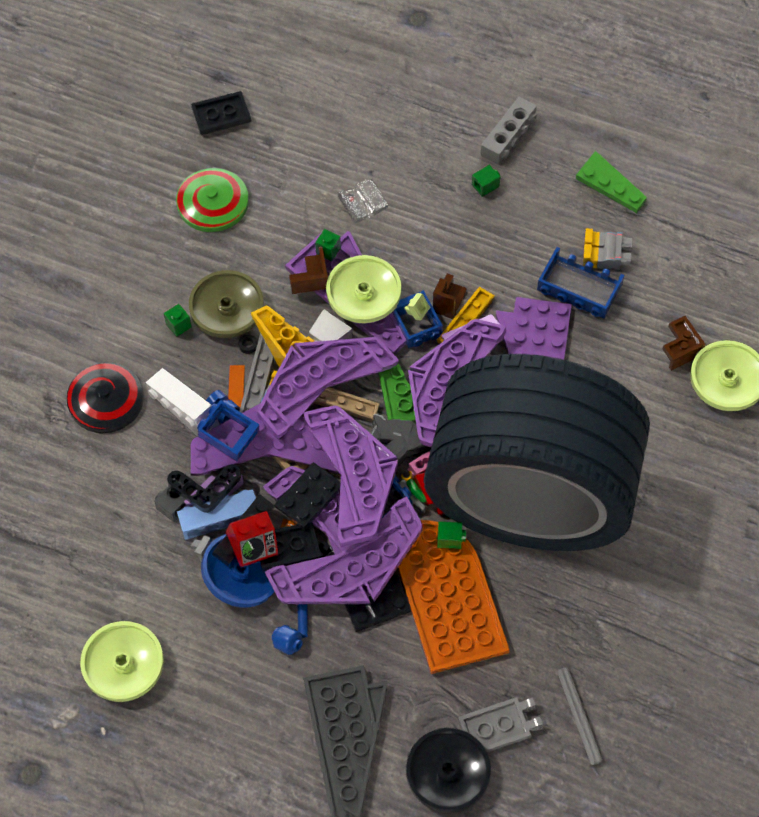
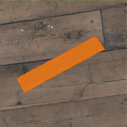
(236, 383)

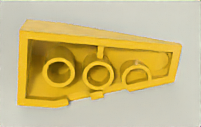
(277, 332)

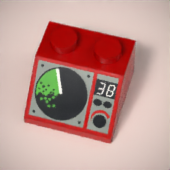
(253, 539)

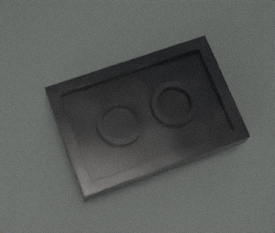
(221, 112)
(308, 496)
(293, 547)
(389, 604)

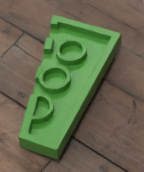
(608, 181)
(397, 394)

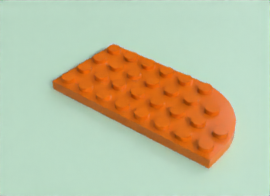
(450, 603)

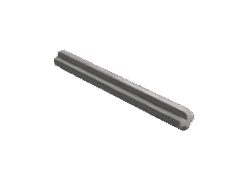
(579, 716)

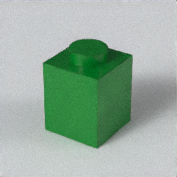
(486, 180)
(330, 243)
(177, 320)
(450, 535)

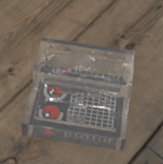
(363, 200)

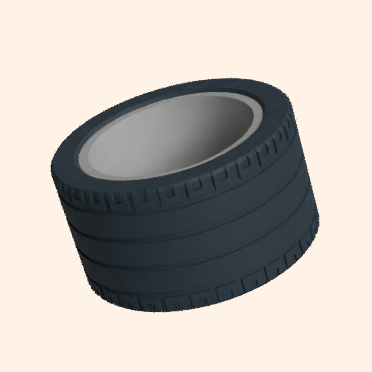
(538, 452)

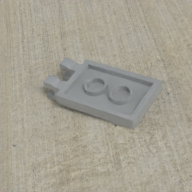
(501, 723)

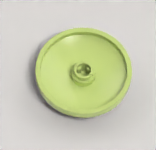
(363, 289)
(726, 375)
(122, 661)

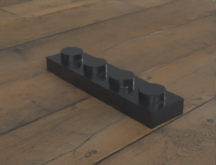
(224, 550)

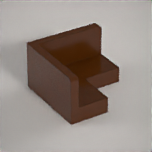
(314, 278)
(448, 296)
(685, 345)

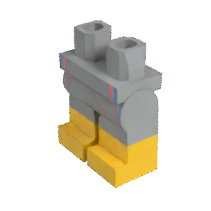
(605, 249)

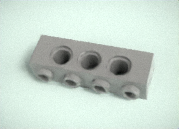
(508, 130)

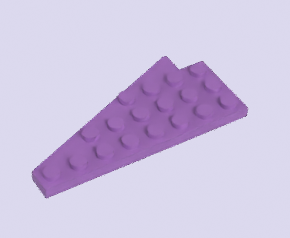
(536, 327)
(385, 329)

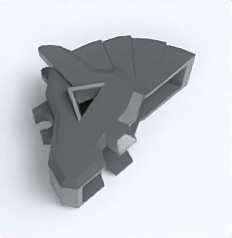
(398, 437)

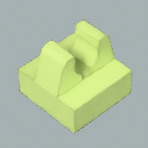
(417, 307)

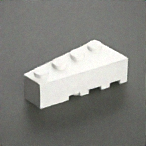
(179, 400)

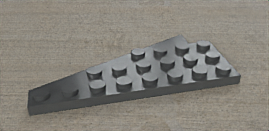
(345, 728)

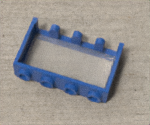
(579, 284)

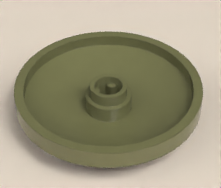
(224, 303)

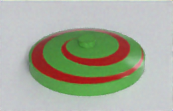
(212, 200)

